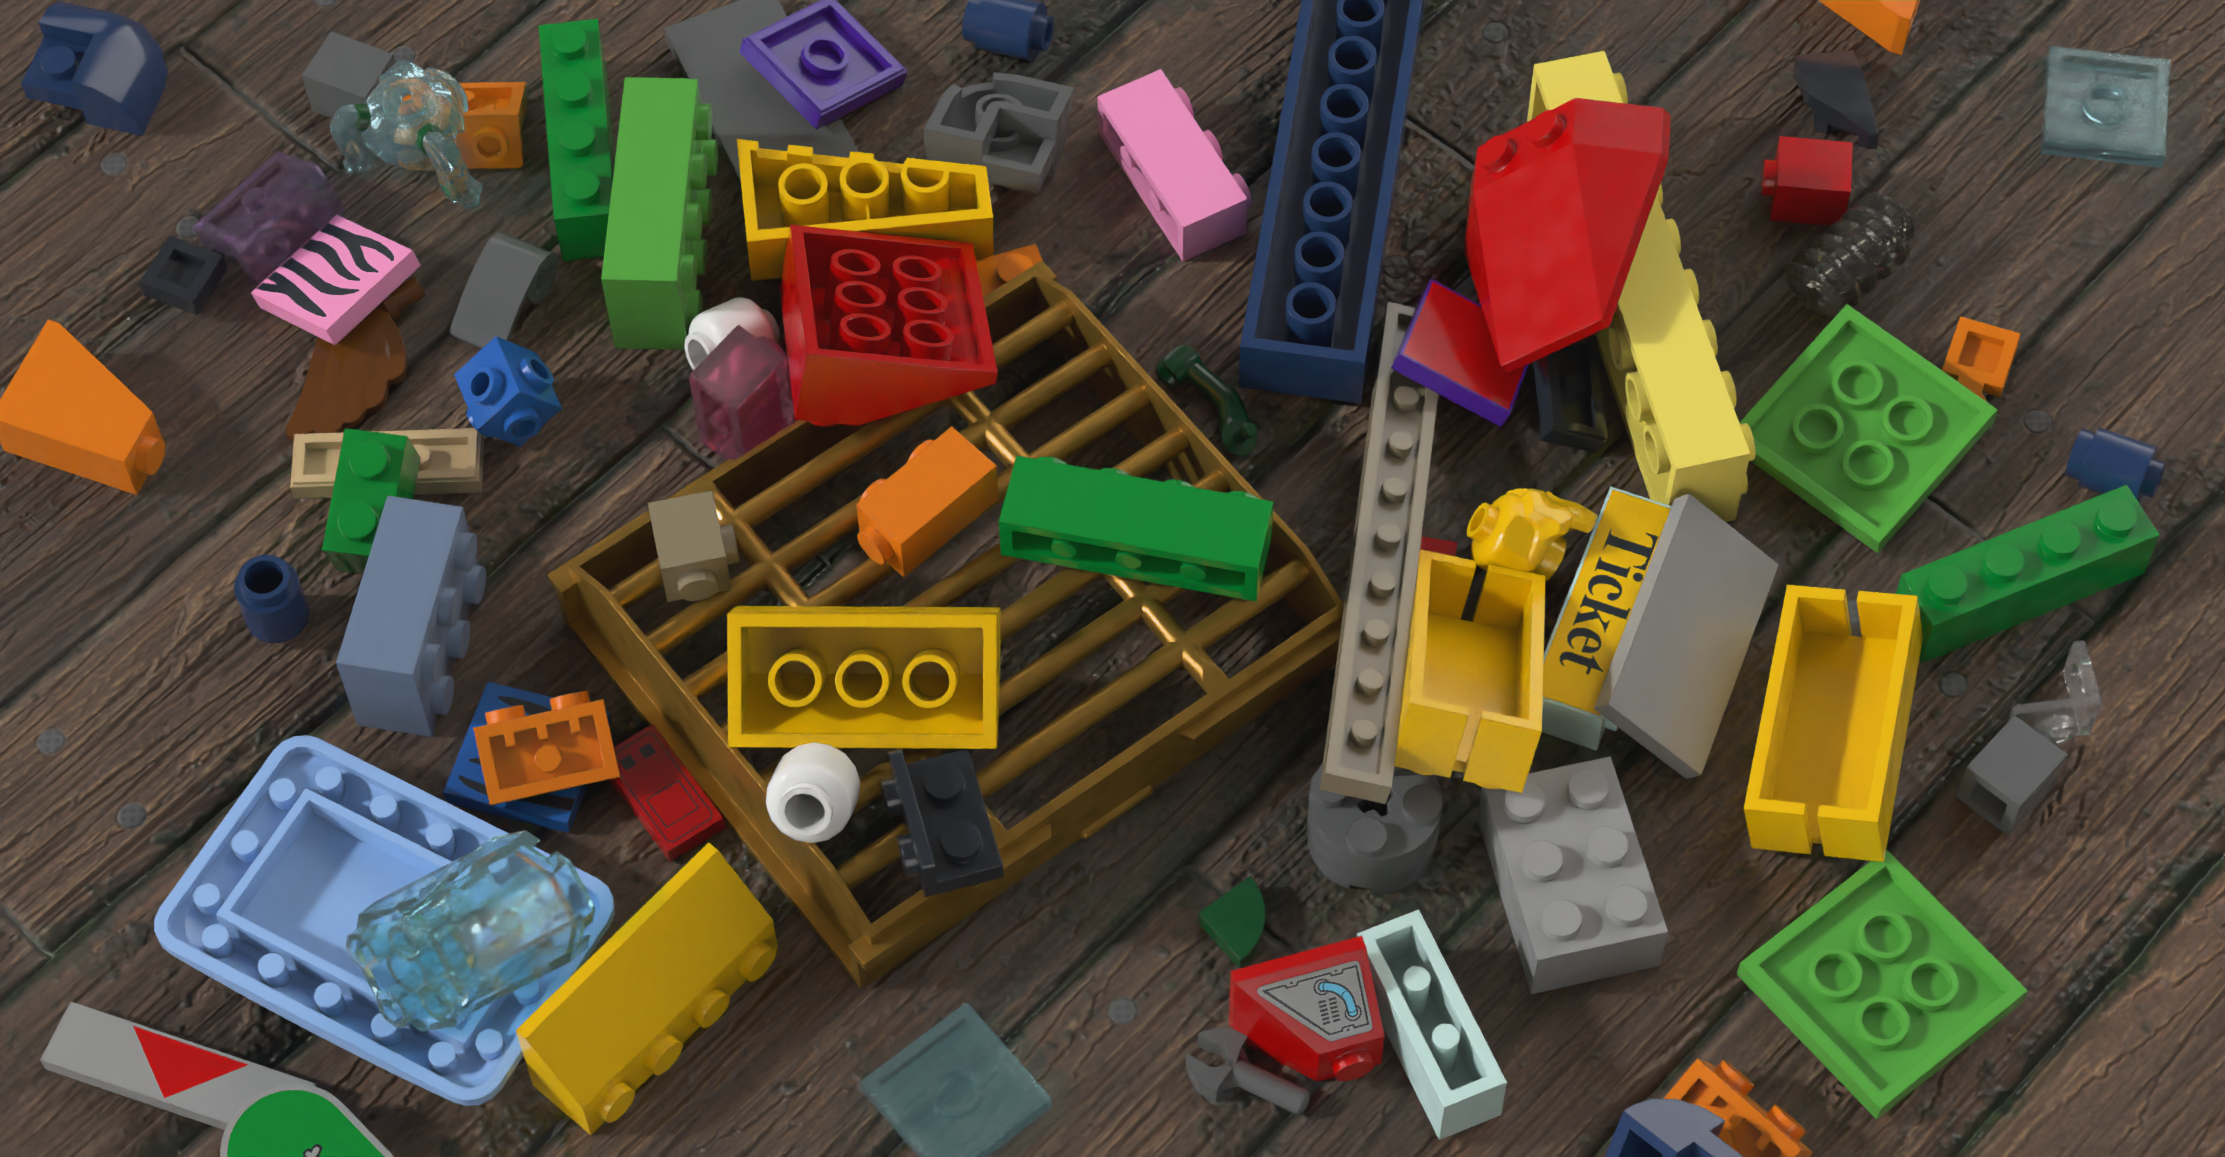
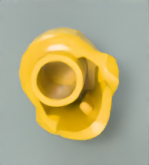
(1526, 530)

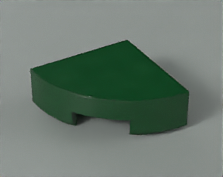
(1236, 921)

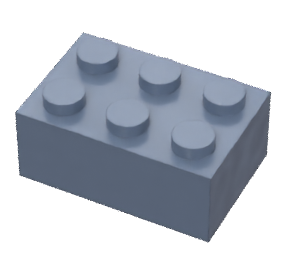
(411, 617)

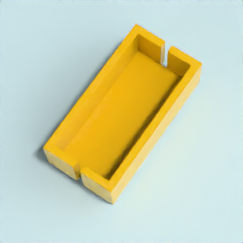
(1476, 684)
(1834, 724)

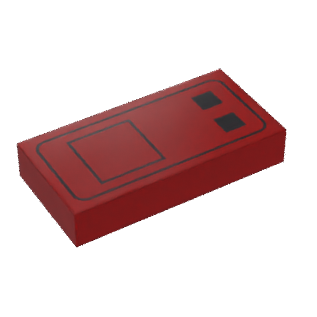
(664, 794)

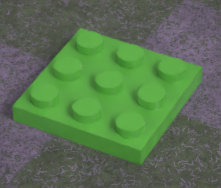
(1865, 427)
(1881, 983)

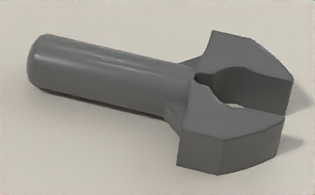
(1240, 1072)

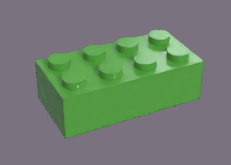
(658, 213)

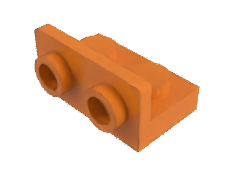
(493, 125)
(545, 750)
(1747, 1125)

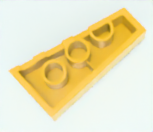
(857, 195)

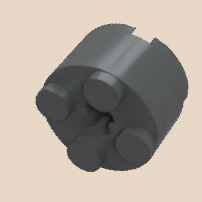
(1373, 841)

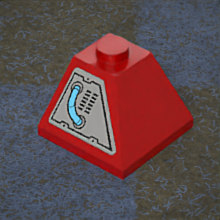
(1312, 1011)

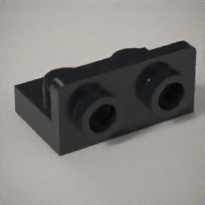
(944, 821)

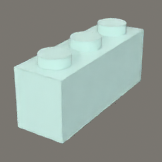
(1432, 1027)

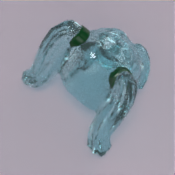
(412, 132)

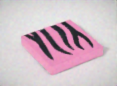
(336, 279)

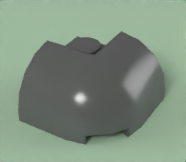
(1006, 125)

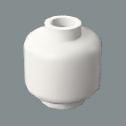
(716, 323)
(813, 792)

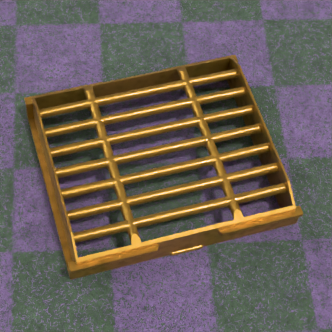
(746, 491)

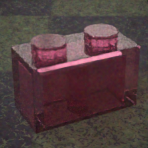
(741, 394)

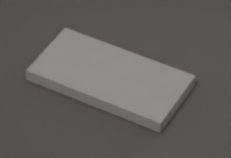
(1686, 636)

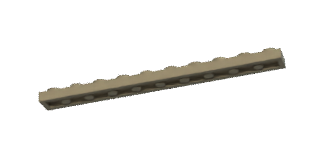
(1380, 577)

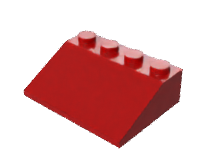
(880, 324)

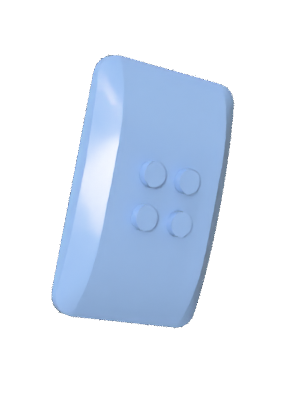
(285, 889)

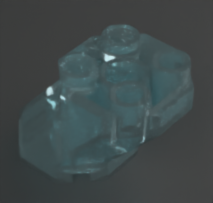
(471, 932)

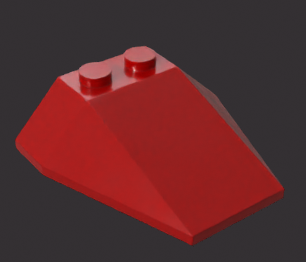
(1560, 221)

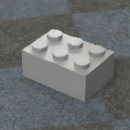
(1572, 876)

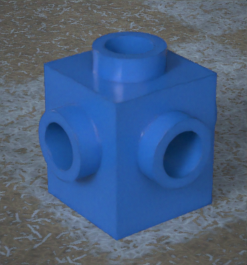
(507, 392)

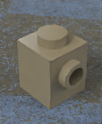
(692, 546)

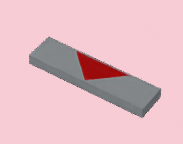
(155, 1066)

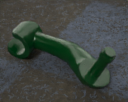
(1235, 427)

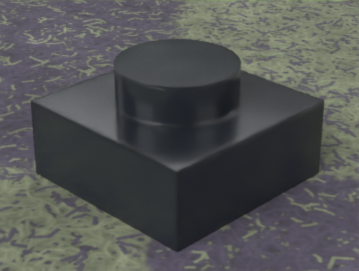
(183, 275)

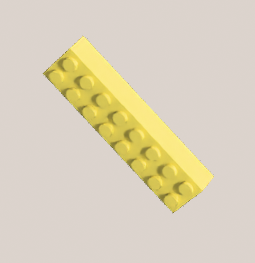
(1657, 343)

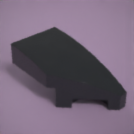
(1838, 93)

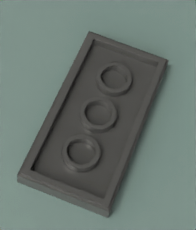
(740, 97)

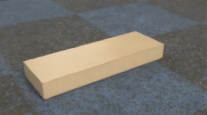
(448, 461)

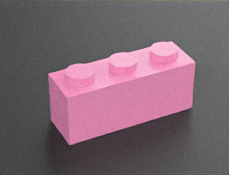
(1173, 164)

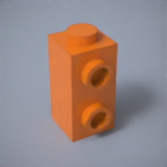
(925, 501)

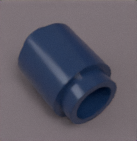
(1008, 27)
(2112, 460)
(271, 599)

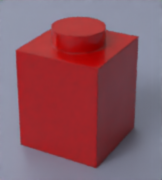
(1808, 180)

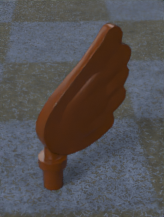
(357, 372)

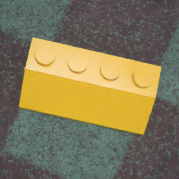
(863, 676)
(648, 991)

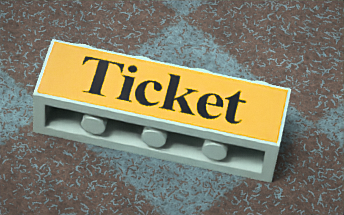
(1597, 615)

